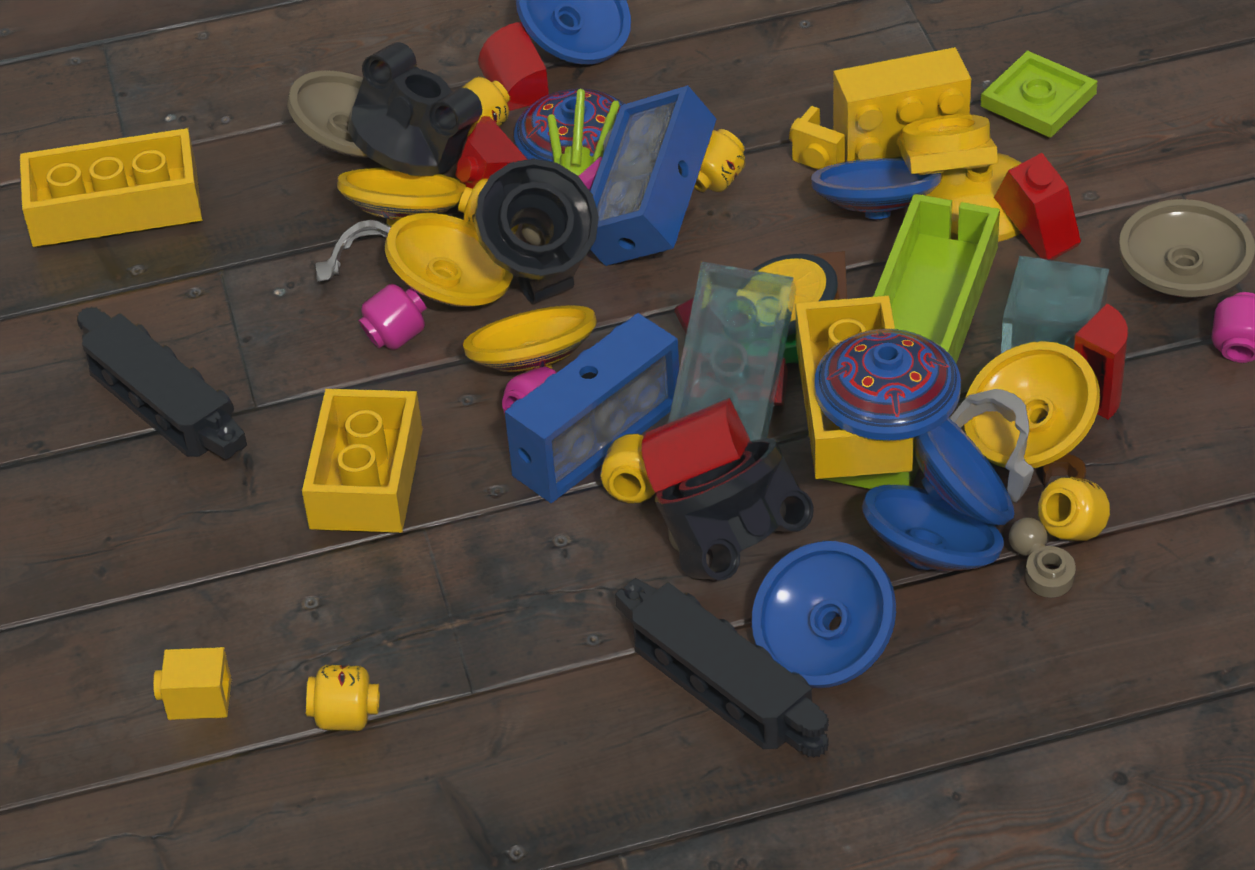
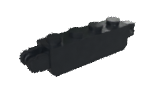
(159, 386)
(723, 668)

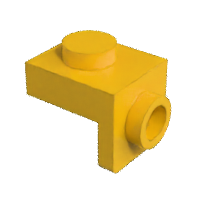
(815, 144)

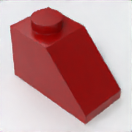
(486, 153)
(1040, 207)

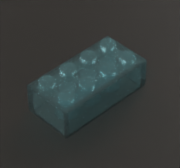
(735, 344)

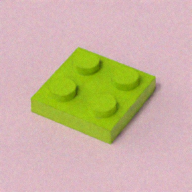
(1039, 93)

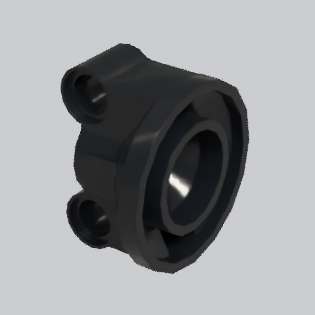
(410, 114)
(550, 200)
(733, 509)

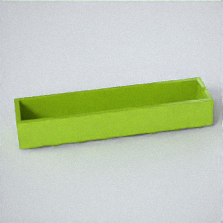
(935, 284)

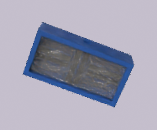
(649, 174)
(577, 413)

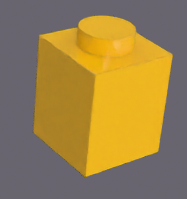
(194, 683)

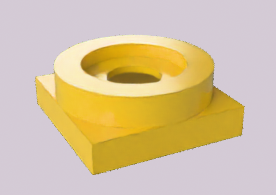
(947, 143)

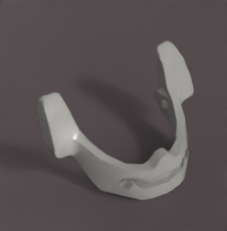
(329, 268)
(1012, 409)

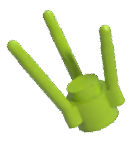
(576, 156)

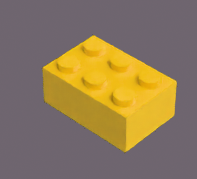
(884, 96)
(363, 460)

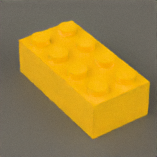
(109, 187)
(833, 449)

